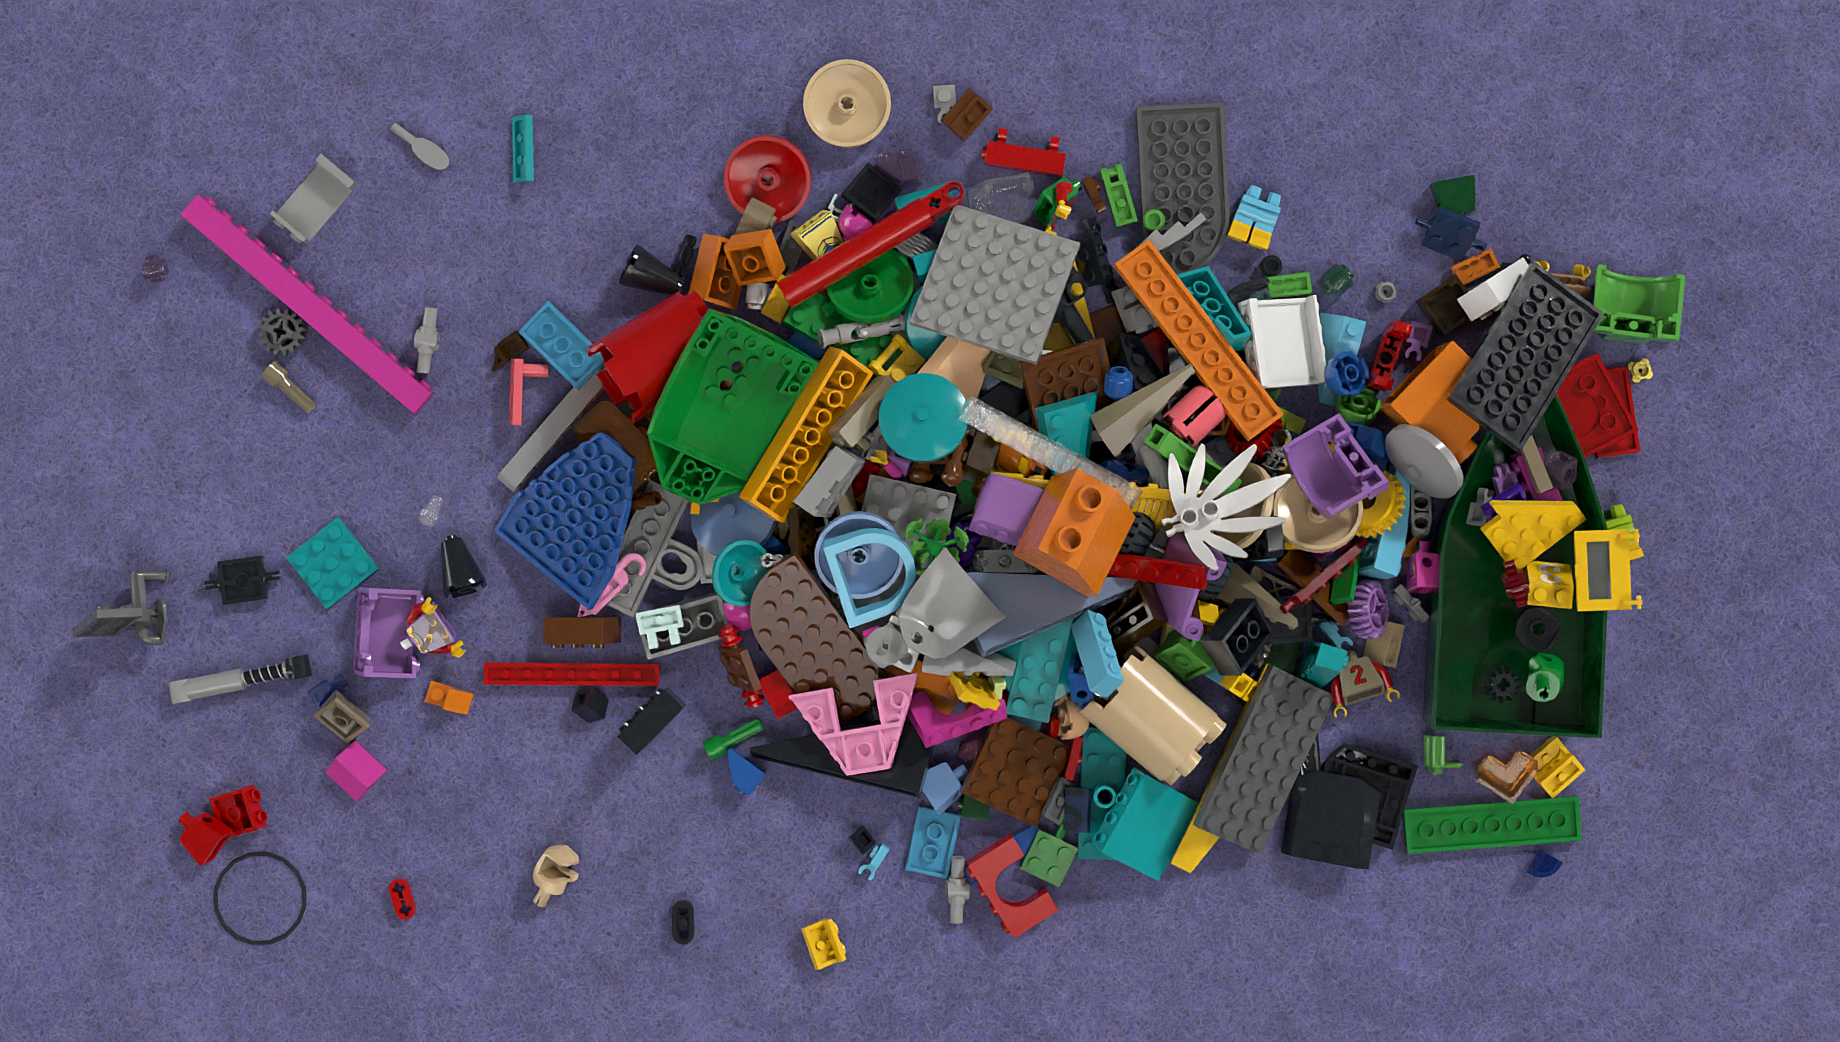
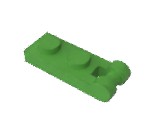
(1118, 196)

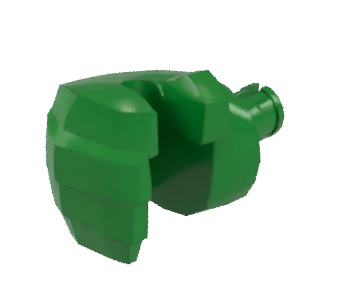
(1545, 677)

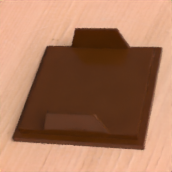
(1107, 323)

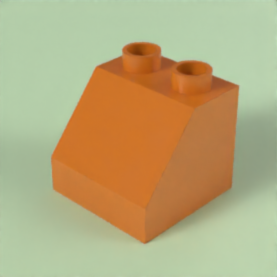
(1423, 402)
(1076, 531)

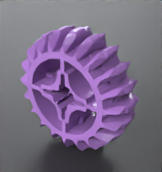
(1369, 610)

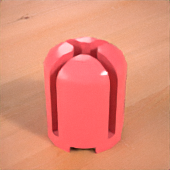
(1187, 408)

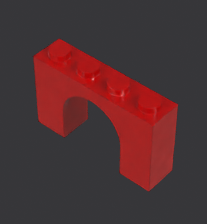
(1016, 916)

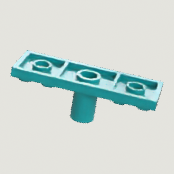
(1101, 769)

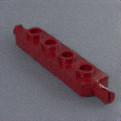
(1319, 582)

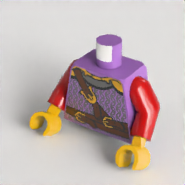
(430, 631)

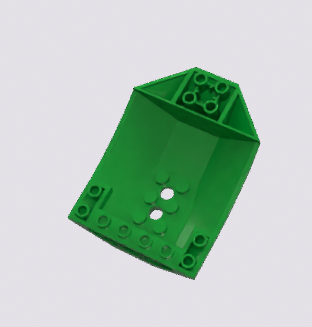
(713, 437)

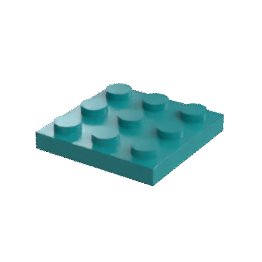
(332, 563)

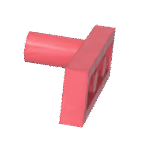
(517, 372)

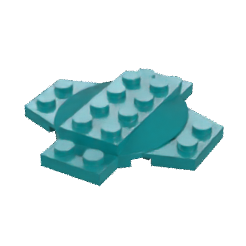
(1039, 671)

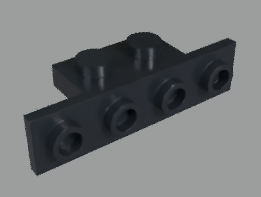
(1093, 261)

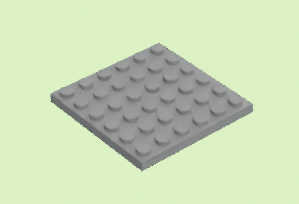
(995, 284)

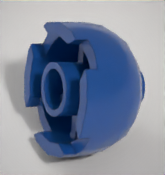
(1346, 374)

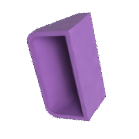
(1004, 508)

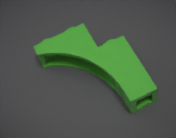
(1165, 443)

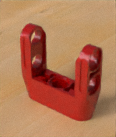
(1383, 382)

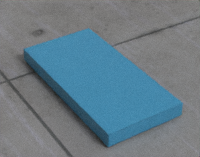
(562, 345)

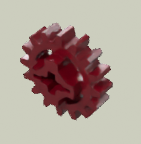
(1515, 583)

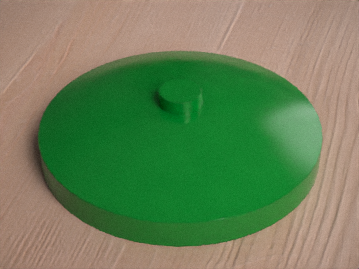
(874, 290)

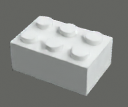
(1493, 292)

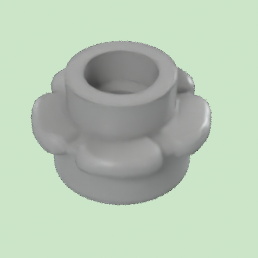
(1391, 292)

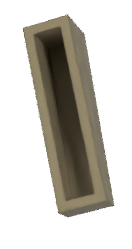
(1535, 467)

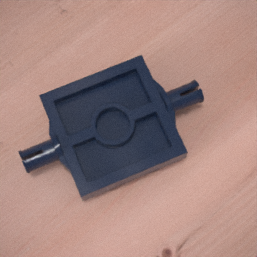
(1450, 233)

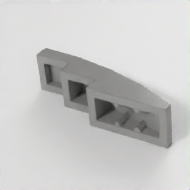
(1174, 234)

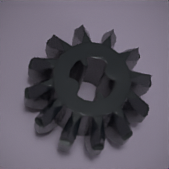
(1506, 690)

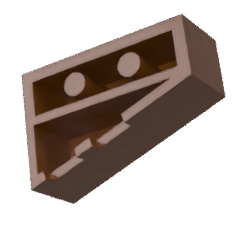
(581, 631)

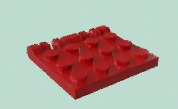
(1594, 406)

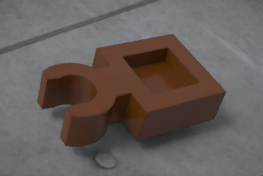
(1092, 189)

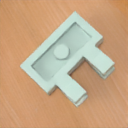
(659, 620)

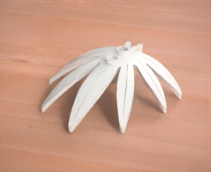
(1204, 514)

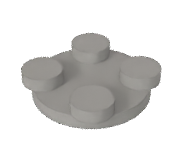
(885, 646)

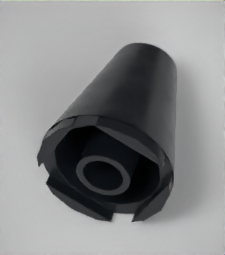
(649, 273)
(459, 568)

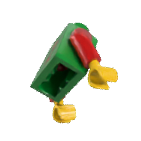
(1056, 202)

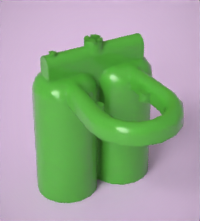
(1436, 755)

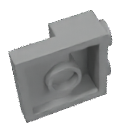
(1132, 311)

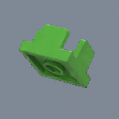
(1184, 657)

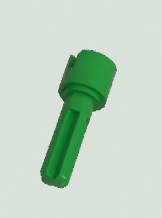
(717, 746)

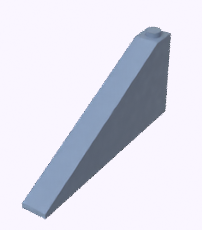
(1036, 605)

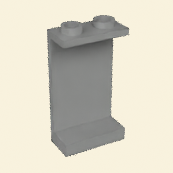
(314, 201)

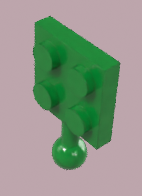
(1049, 856)

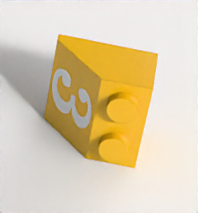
(1549, 584)

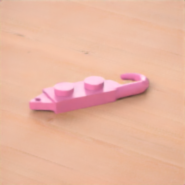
(616, 584)

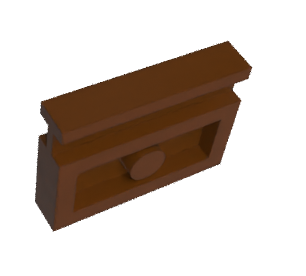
(966, 114)

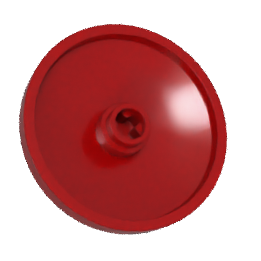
(770, 172)

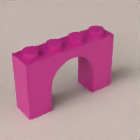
(938, 727)

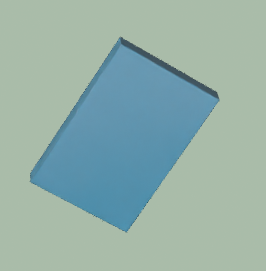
(933, 842)

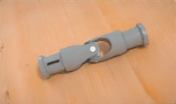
(842, 333)

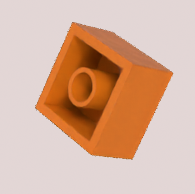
(754, 257)

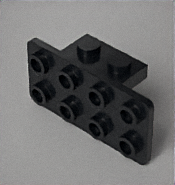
(1010, 401)

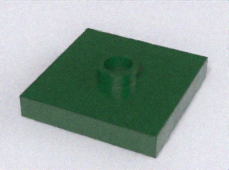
(1283, 656)

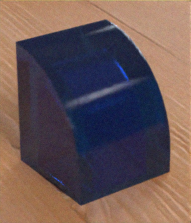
(1543, 865)

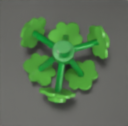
(938, 531)

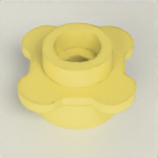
(1646, 370)

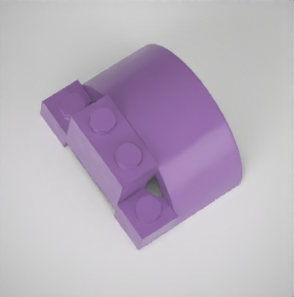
(1337, 478)

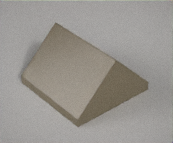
(342, 717)

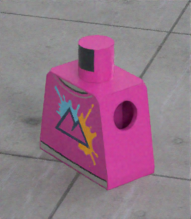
(1422, 578)

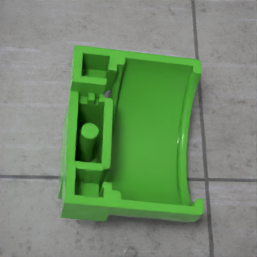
(1638, 306)

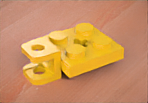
(974, 690)

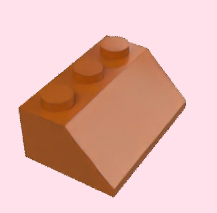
(713, 274)

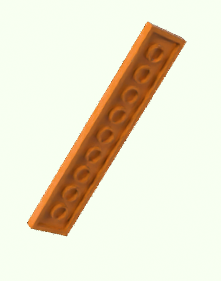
(1198, 339)

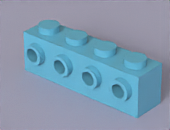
(1097, 653)

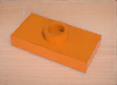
(1476, 266)

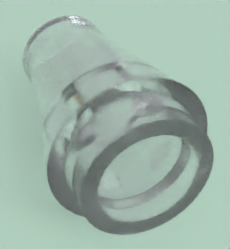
(431, 511)

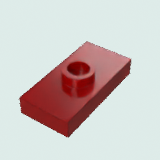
(1074, 758)

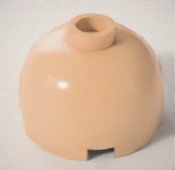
(1072, 722)

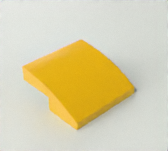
(1555, 766)

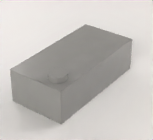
(702, 623)

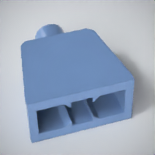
(943, 786)

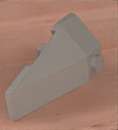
(970, 661)

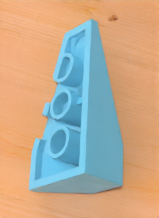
(1338, 336)

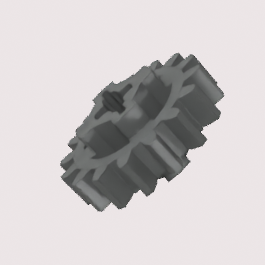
(283, 324)

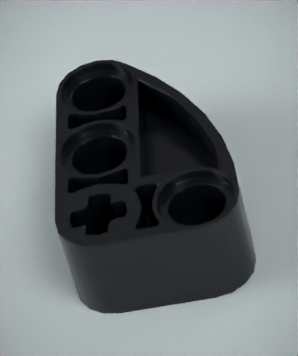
(1266, 546)

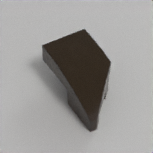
(509, 349)

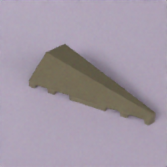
(1125, 418)
(1242, 585)

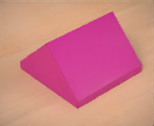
(355, 770)

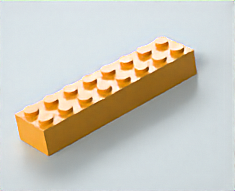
(805, 434)

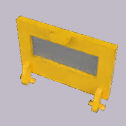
(1604, 570)

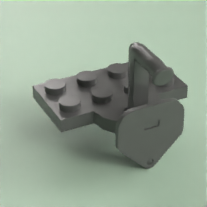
(136, 617)

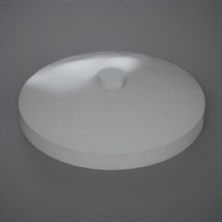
(1424, 461)

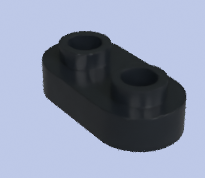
(683, 921)

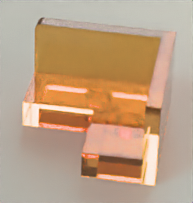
(1507, 780)

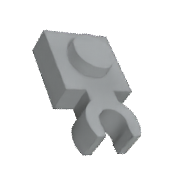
(944, 99)

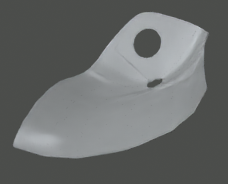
(949, 603)

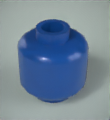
(1118, 383)

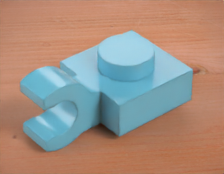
(1330, 630)
(877, 856)

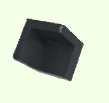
(590, 705)

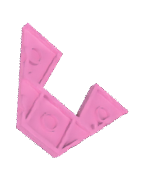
(865, 747)

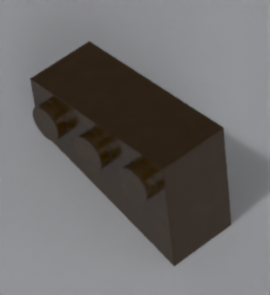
(1136, 616)

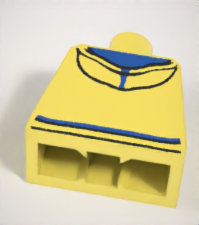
(818, 234)

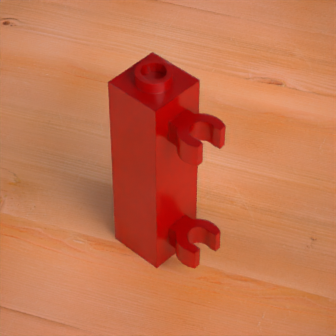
(1024, 159)

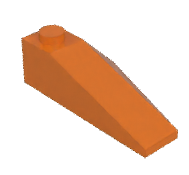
(935, 686)

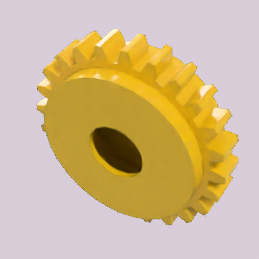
(1385, 509)

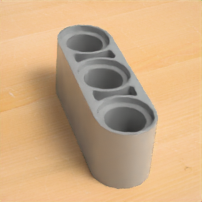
(1420, 515)

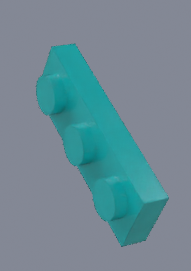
(522, 149)

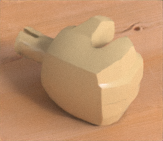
(552, 874)

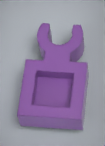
(1419, 338)

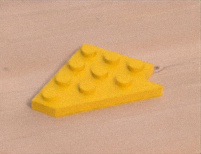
(1529, 527)

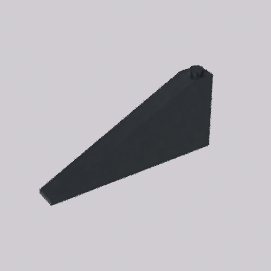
(810, 754)

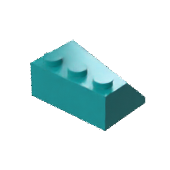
(1069, 423)

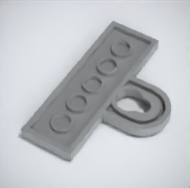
(652, 538)

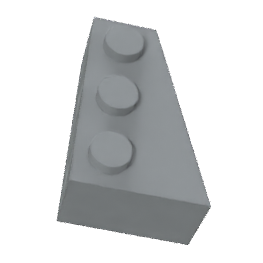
(829, 482)

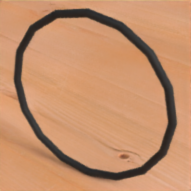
(265, 942)

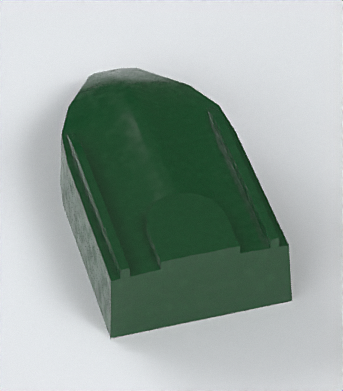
(1475, 621)

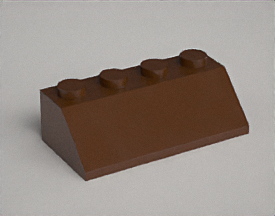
(1300, 572)

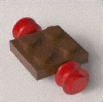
(739, 666)

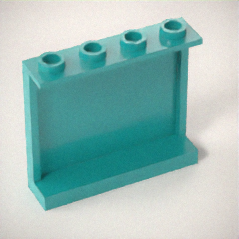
(1145, 824)

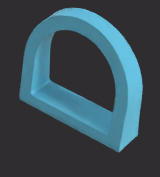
(841, 543)

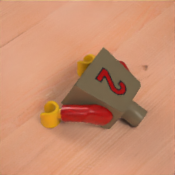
(1360, 681)

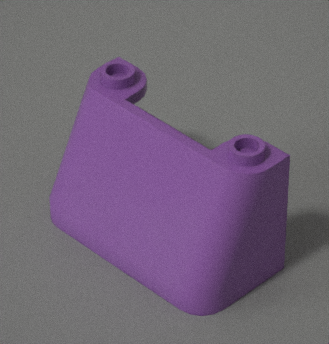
(1180, 601)
(379, 627)

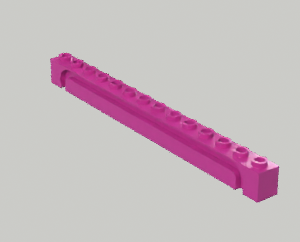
(307, 304)

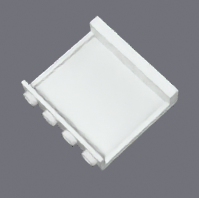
(1284, 341)

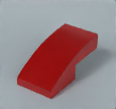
(861, 480)

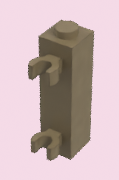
(861, 415)

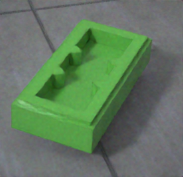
(1289, 285)

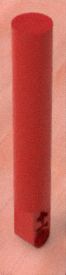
(868, 245)

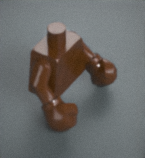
(953, 474)

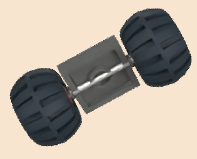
(1139, 543)

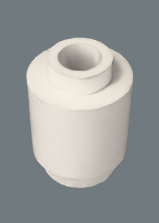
(756, 295)

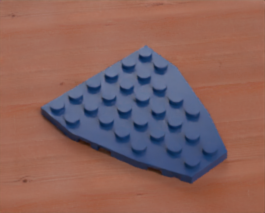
(575, 517)

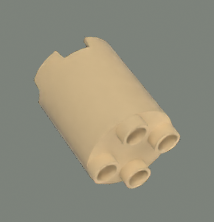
(1155, 718)

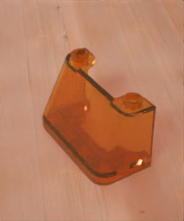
(609, 419)

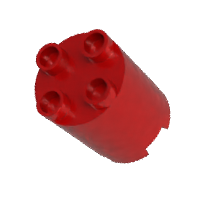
(646, 351)

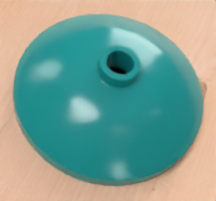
(738, 587)

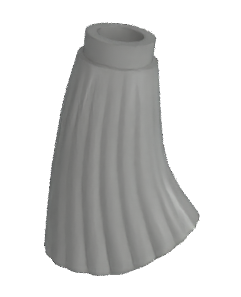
(1156, 465)

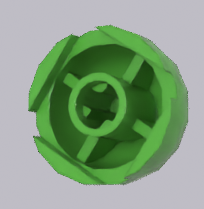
(1359, 408)

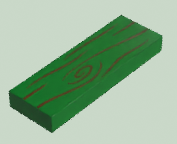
(1345, 584)

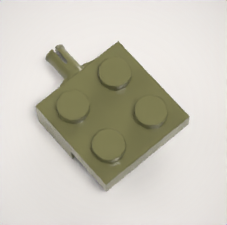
(1004, 368)

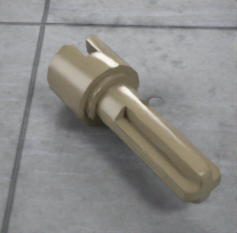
(277, 377)

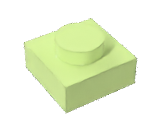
(998, 684)

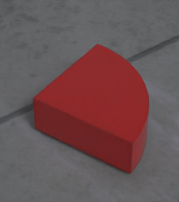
(1052, 726)

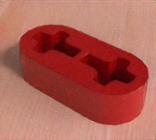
(407, 897)

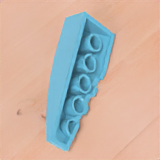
(1383, 554)

